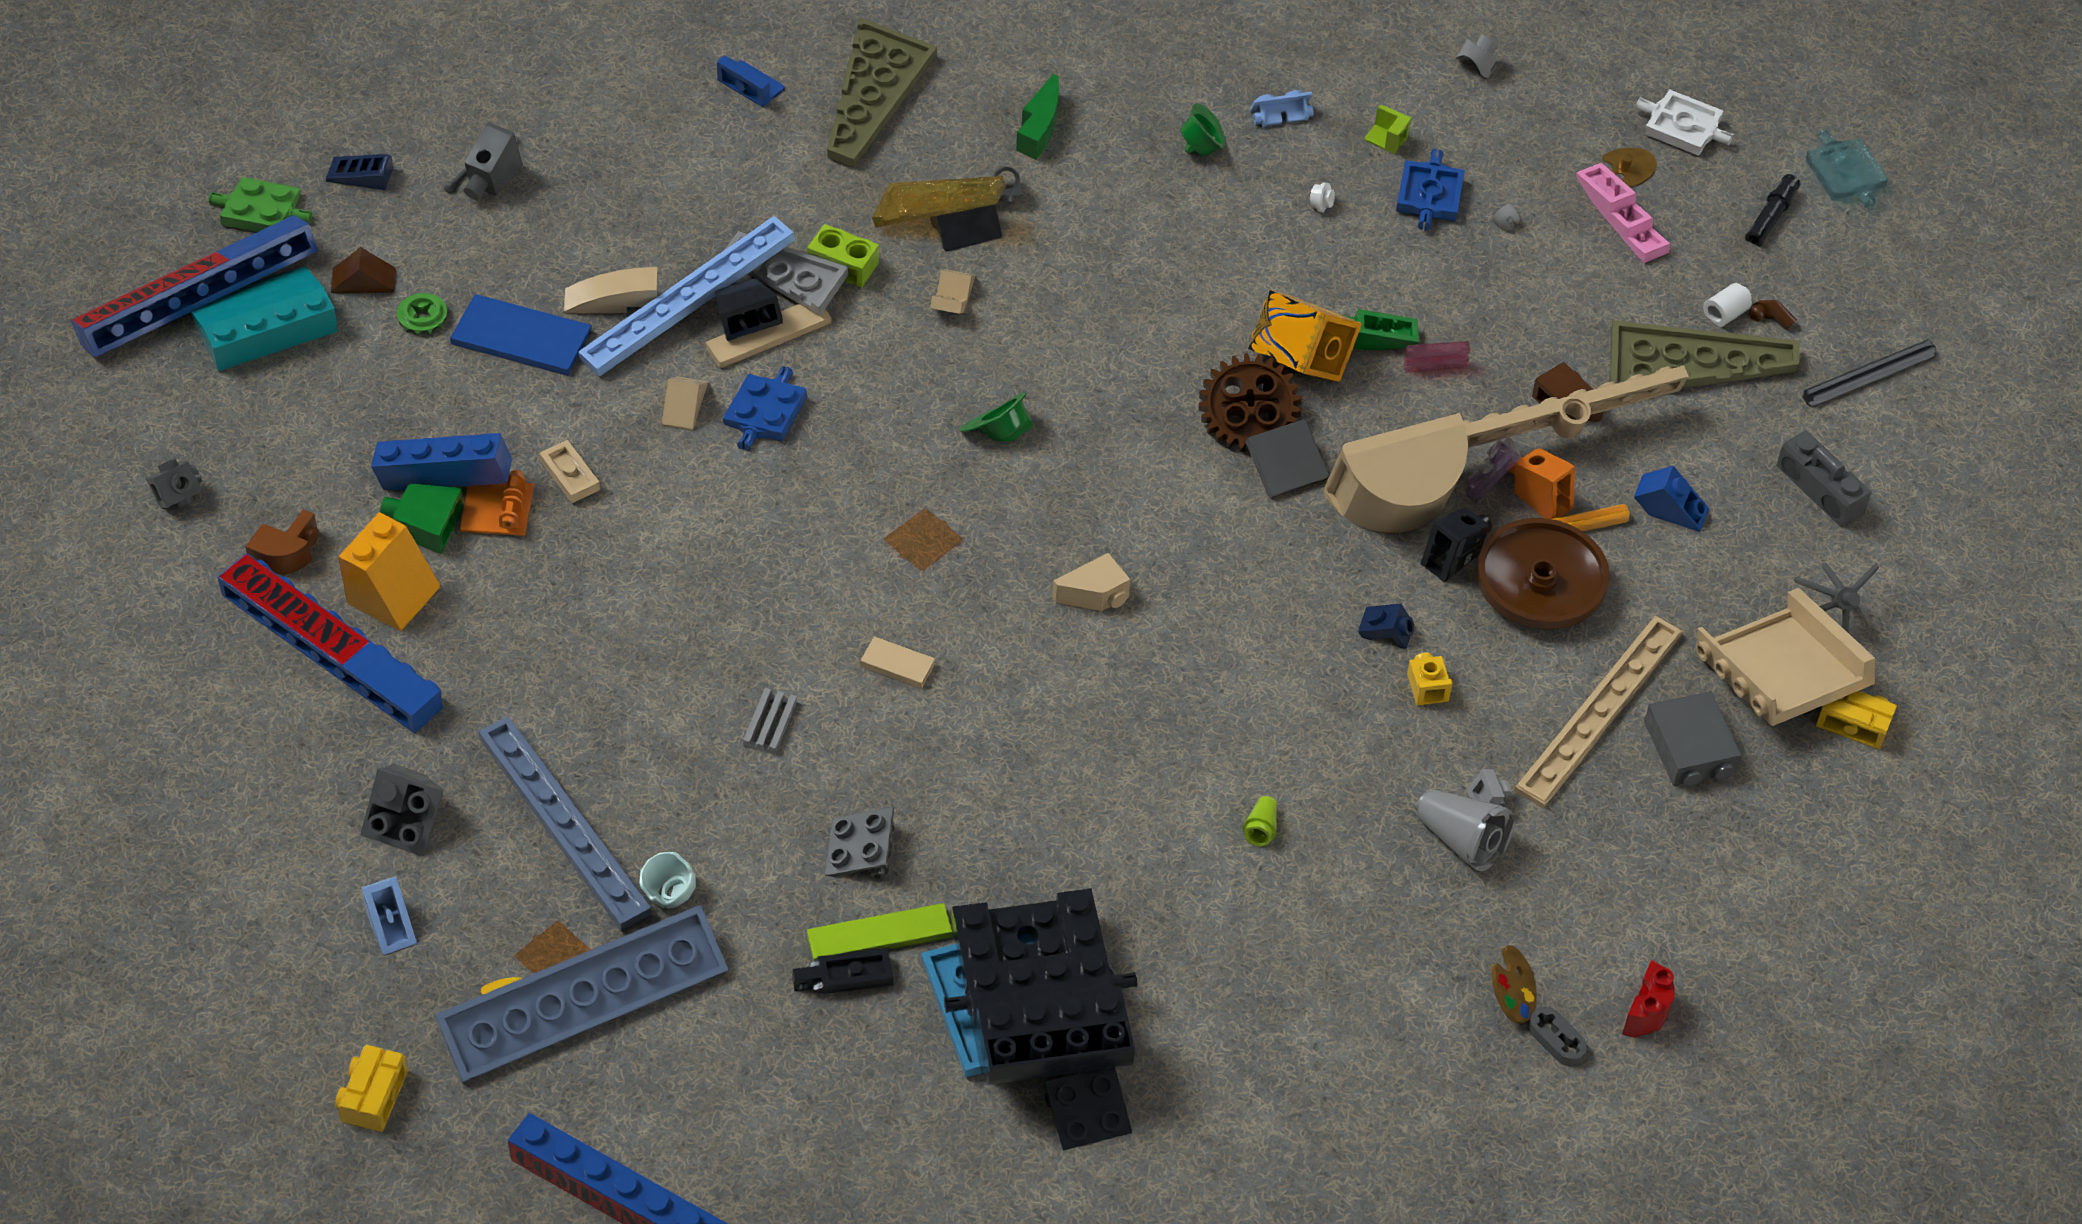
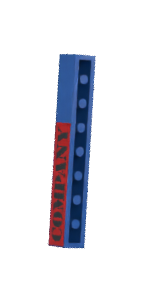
(194, 285)
(331, 642)
(598, 1178)

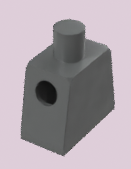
(492, 162)

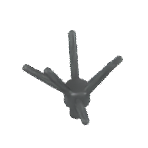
(1842, 597)

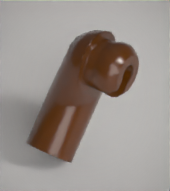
(1772, 310)

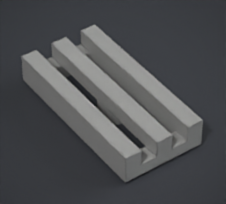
(756, 719)

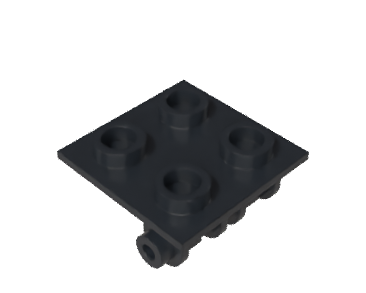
(1087, 1107)

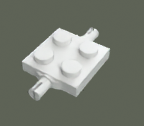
(1683, 122)

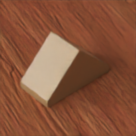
(683, 402)

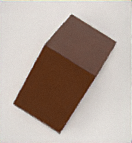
(363, 274)

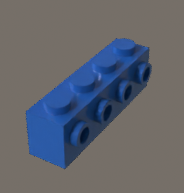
(442, 461)

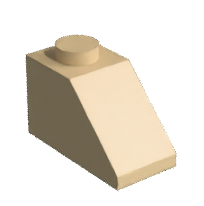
(1093, 585)

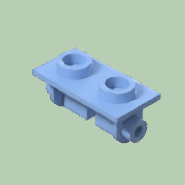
(1292, 104)

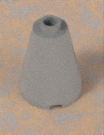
(1467, 825)

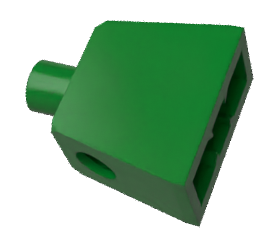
(427, 513)

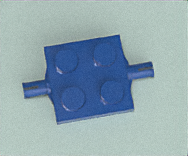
(1430, 190)
(765, 407)

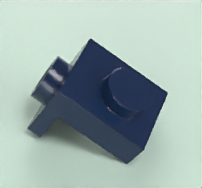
(1387, 622)

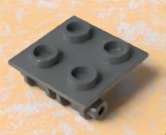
(861, 843)

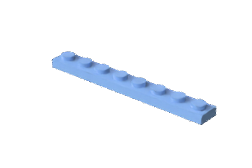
(686, 296)

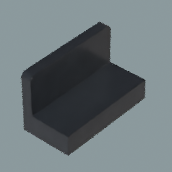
(967, 227)

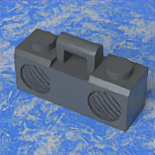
(1823, 478)

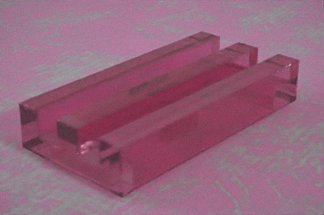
(1436, 356)

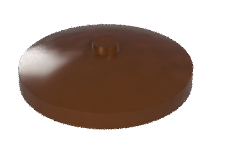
(1542, 573)

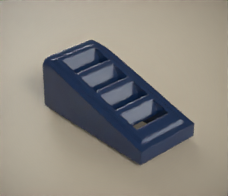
(371, 179)

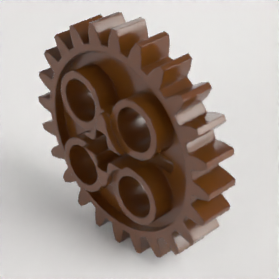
(1247, 377)

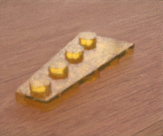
(935, 197)

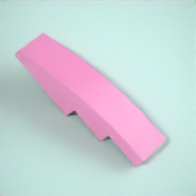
(1619, 207)

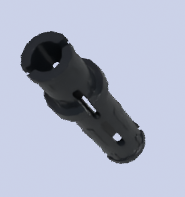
(1777, 202)

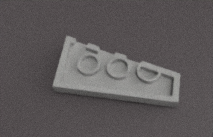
(800, 276)

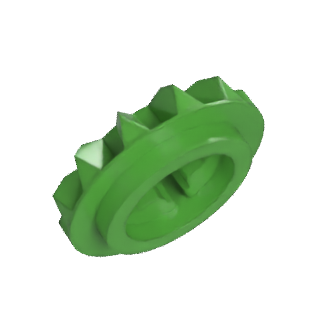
(420, 303)

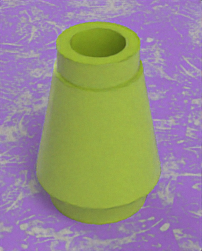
(1261, 822)

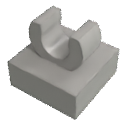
(1488, 788)

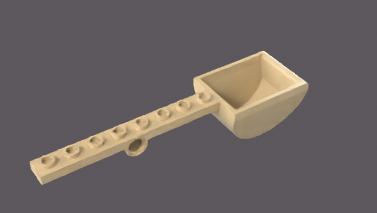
(1409, 473)

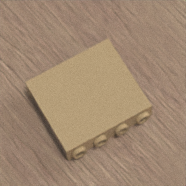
(1789, 660)

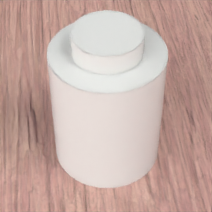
(1728, 304)

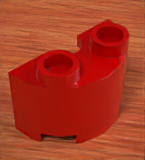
(1652, 1003)

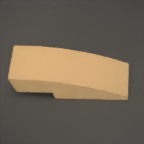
(613, 291)

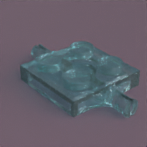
(1846, 168)

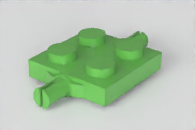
(258, 205)

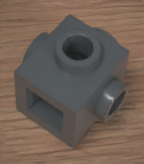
(164, 483)

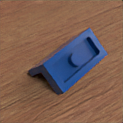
(748, 81)

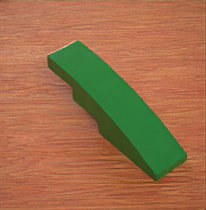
(1384, 331)

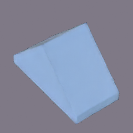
(388, 915)

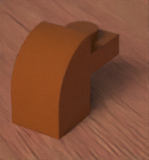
(286, 550)

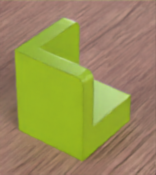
(1389, 130)

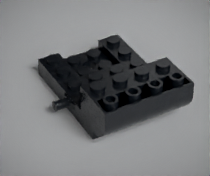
(1044, 1002)

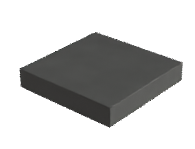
(1287, 458)

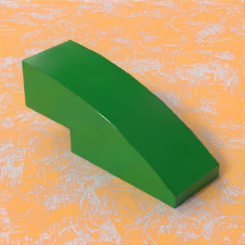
(1039, 119)

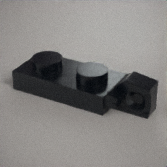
(845, 972)

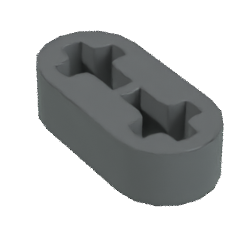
(1554, 1038)

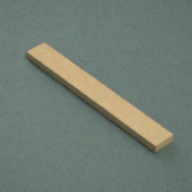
(1598, 712)

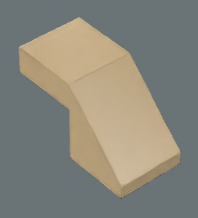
(953, 291)

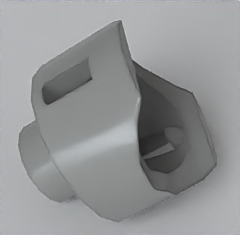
(1481, 53)

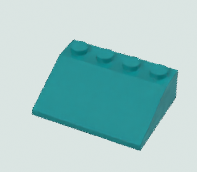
(265, 318)

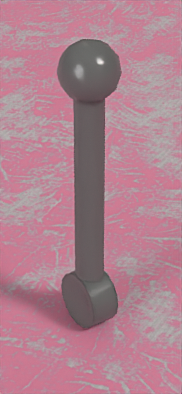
(450, 186)

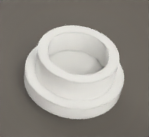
(1322, 197)

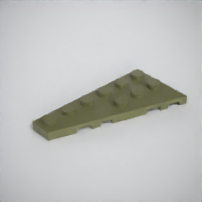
(875, 84)
(1706, 355)

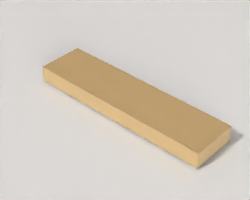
(796, 322)

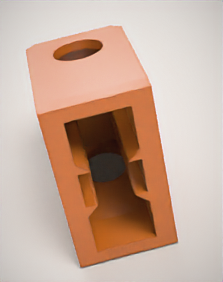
(1544, 480)

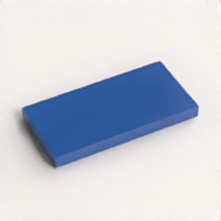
(521, 334)

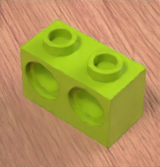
(846, 249)

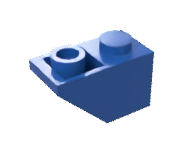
(1671, 498)

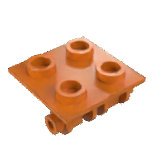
(498, 507)

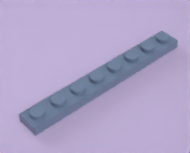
(565, 824)

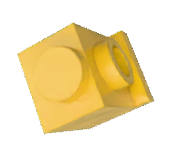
(1429, 674)

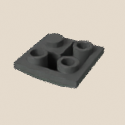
(402, 809)

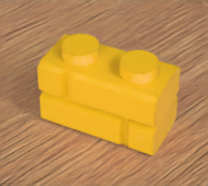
(1858, 718)
(372, 1088)

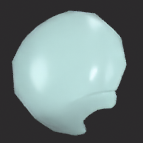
(667, 870)

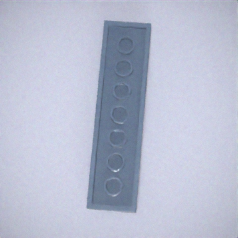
(580, 993)

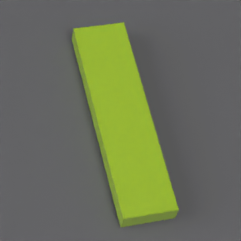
(881, 931)

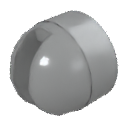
(1505, 213)

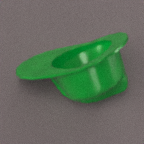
(1202, 132)
(1003, 422)

